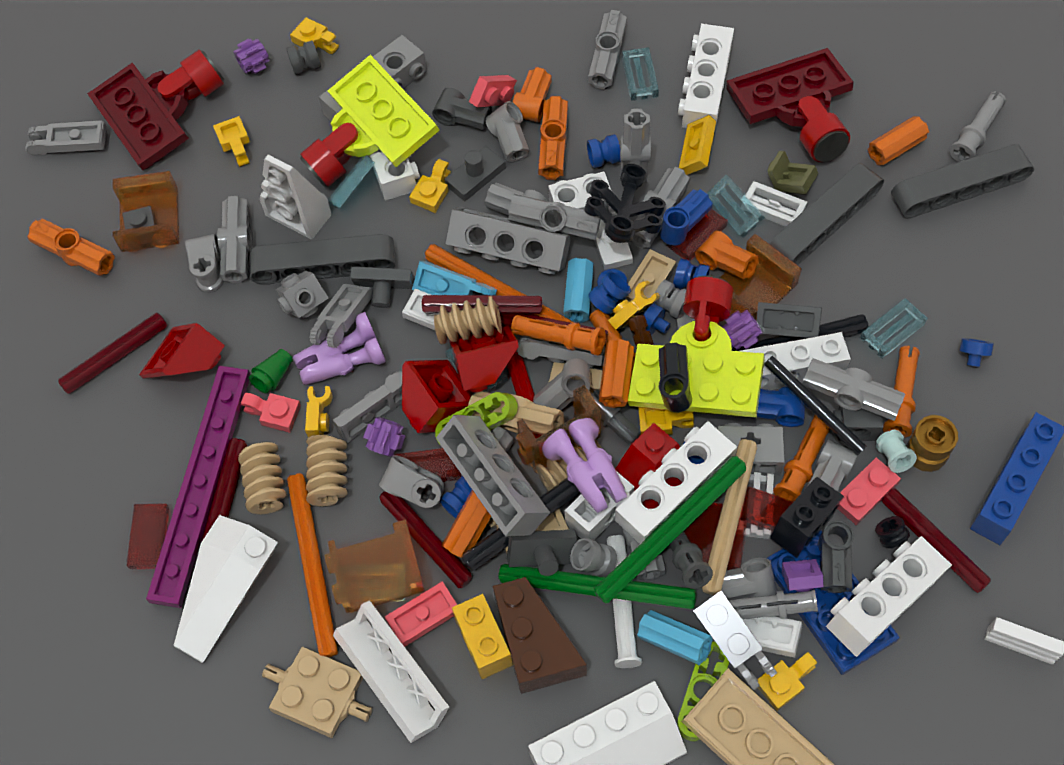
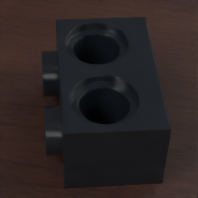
(806, 517)

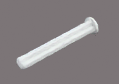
(623, 617)

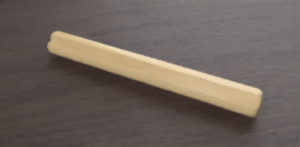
(729, 519)

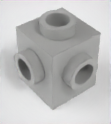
(300, 294)

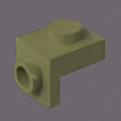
(791, 176)

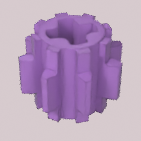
(251, 56)
(742, 329)
(384, 436)

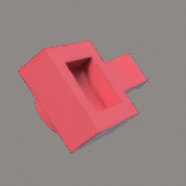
(276, 412)

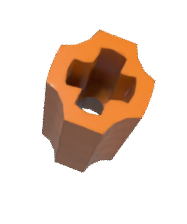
(898, 140)
(616, 373)
(467, 526)

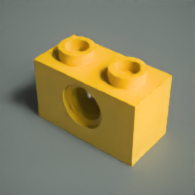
(482, 636)

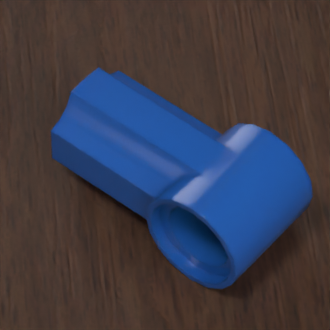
(683, 217)
(781, 406)

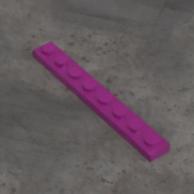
(198, 488)

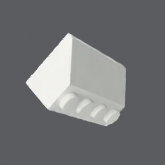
(625, 732)

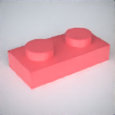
(493, 90)
(867, 490)
(422, 614)

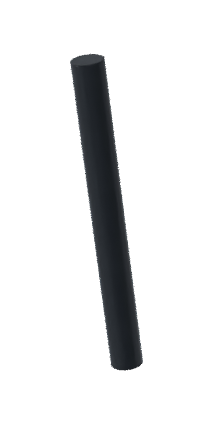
(815, 405)

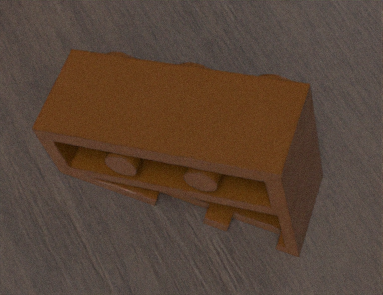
(535, 640)

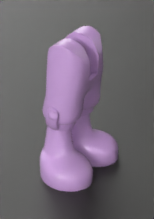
(325, 362)
(587, 475)

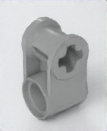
(204, 262)
(409, 481)

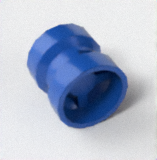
(606, 150)
(685, 272)
(609, 292)
(455, 500)

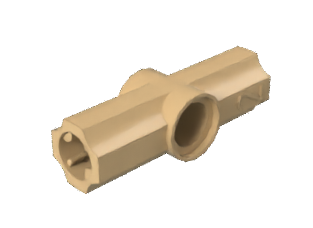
(537, 417)

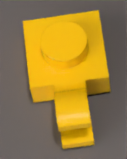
(311, 30)
(233, 136)
(431, 190)
(627, 310)
(664, 419)
(316, 420)
(786, 684)

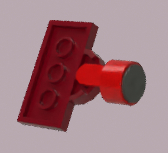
(799, 96)
(147, 109)

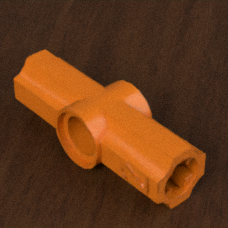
(553, 138)
(71, 247)

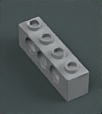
(400, 60)
(462, 236)
(492, 475)

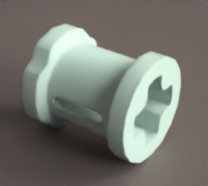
(895, 450)

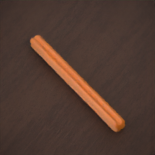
(451, 262)
(312, 566)

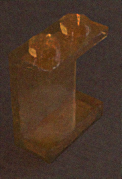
(142, 191)
(770, 283)
(531, 448)
(375, 570)

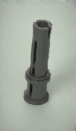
(692, 564)

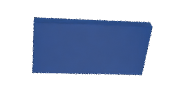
(816, 621)

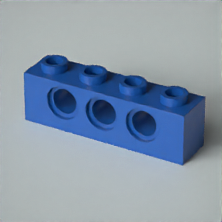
(1018, 479)

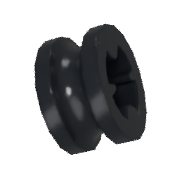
(892, 532)

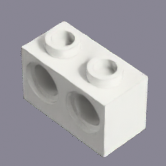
(394, 180)
(574, 191)

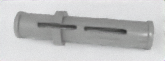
(805, 601)

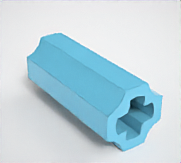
(577, 290)
(675, 637)

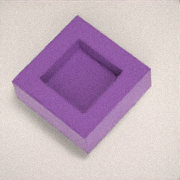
(802, 575)

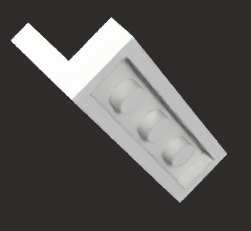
(388, 673)

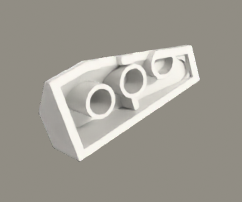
(292, 199)
(222, 577)

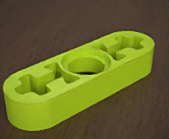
(483, 406)
(697, 677)

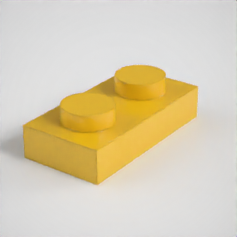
(697, 144)

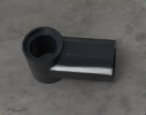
(674, 376)

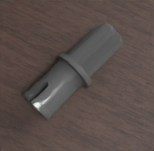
(617, 421)

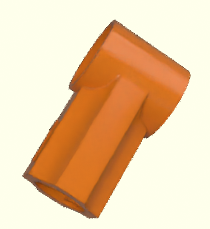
(533, 94)
(722, 253)

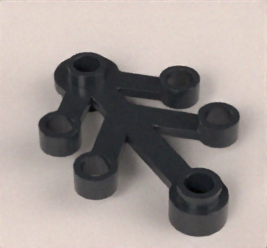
(621, 227)

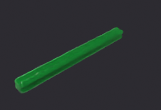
(670, 529)
(585, 585)

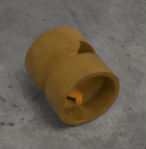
(933, 442)

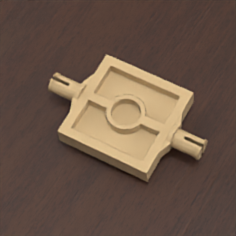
(316, 692)

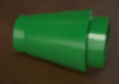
(270, 372)

